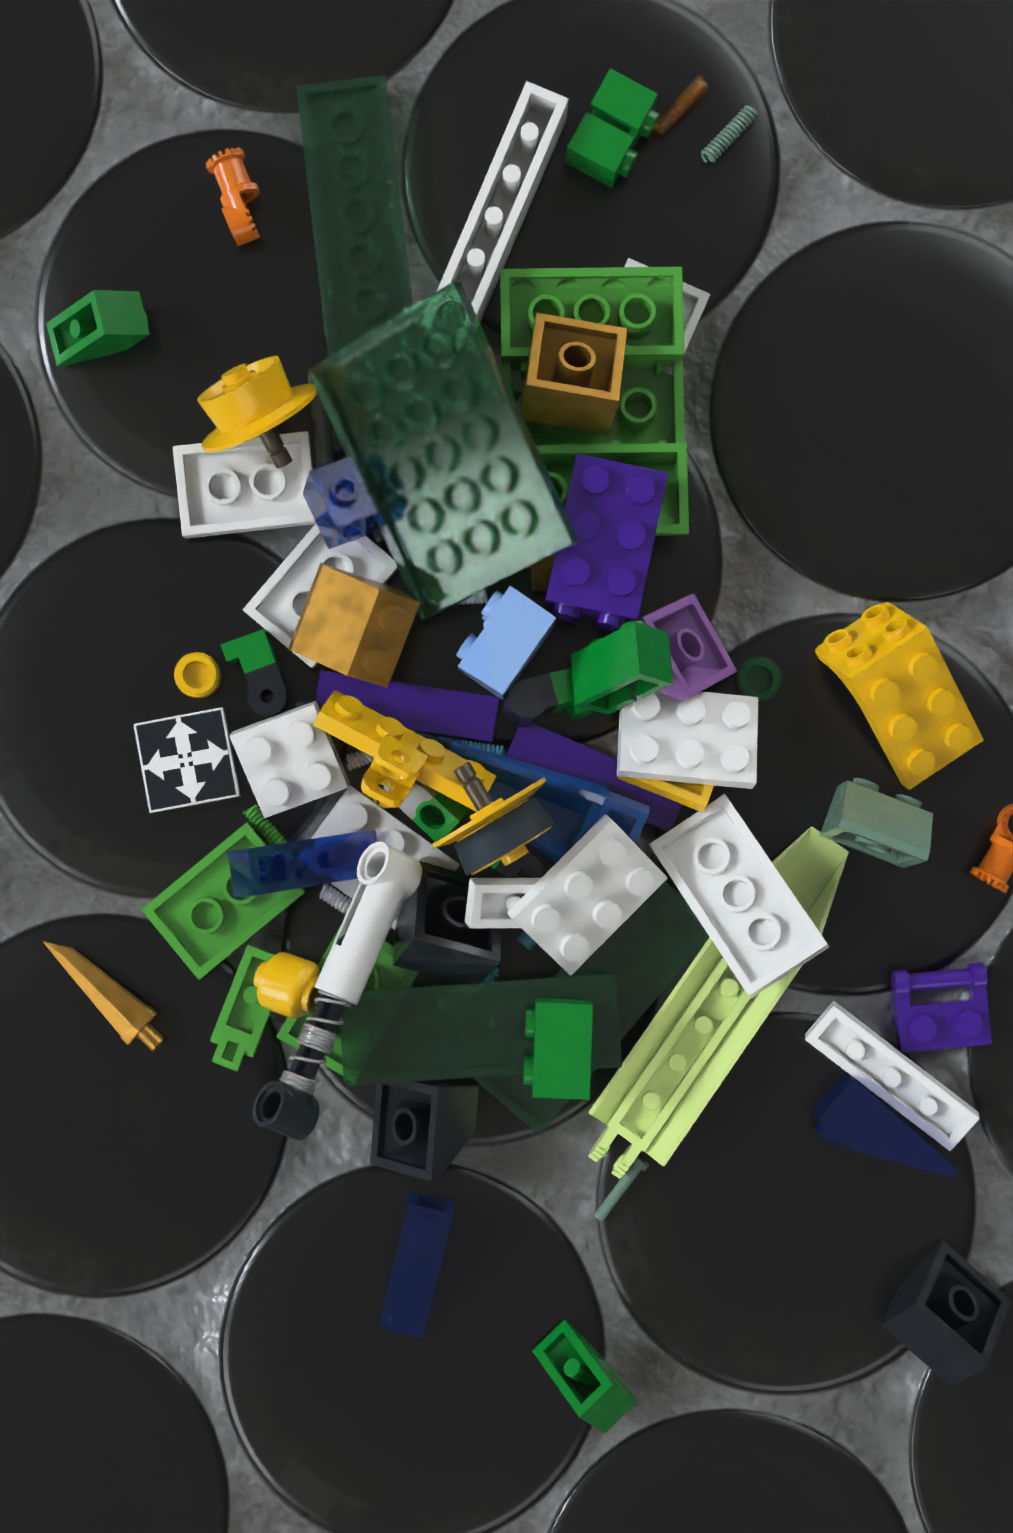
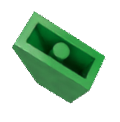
(98, 326)
(584, 1377)

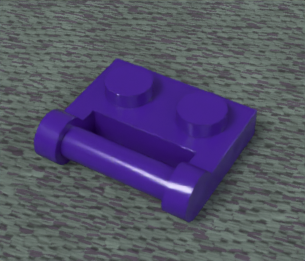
(941, 1022)

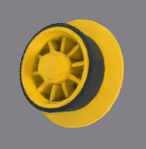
(497, 827)

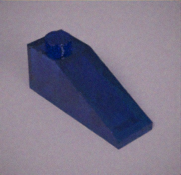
(298, 863)
(870, 1128)
(417, 1265)

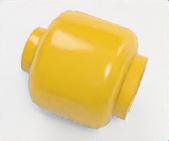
(287, 985)

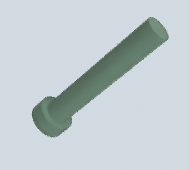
(620, 1188)

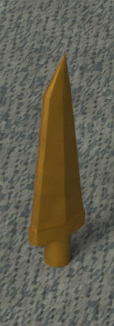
(119, 1006)

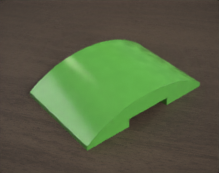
(650, 408)

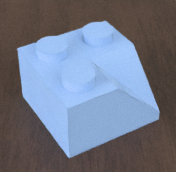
(508, 642)

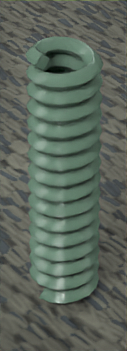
(729, 134)

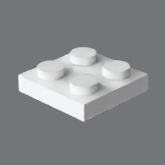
(289, 760)

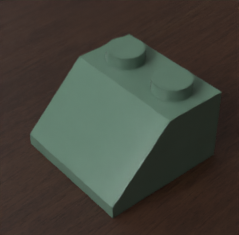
(879, 824)

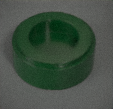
(758, 678)

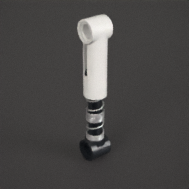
(385, 881)

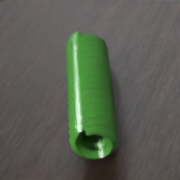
(263, 826)

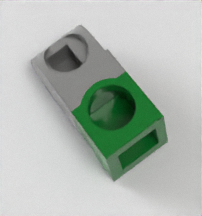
(432, 810)

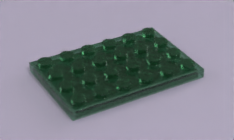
(443, 452)

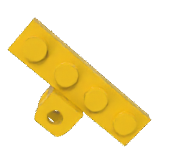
(397, 753)

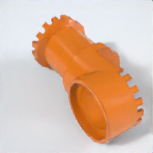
(236, 192)
(998, 861)

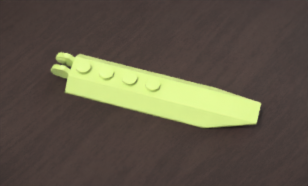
(704, 1027)

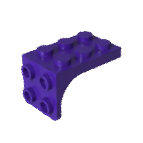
(616, 521)

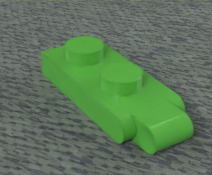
(242, 1015)

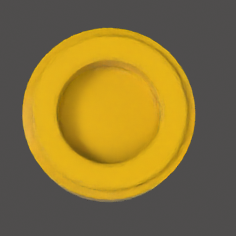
(197, 675)

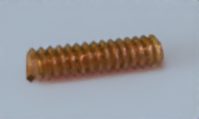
(681, 105)

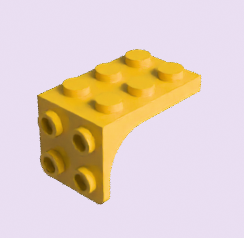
(902, 690)

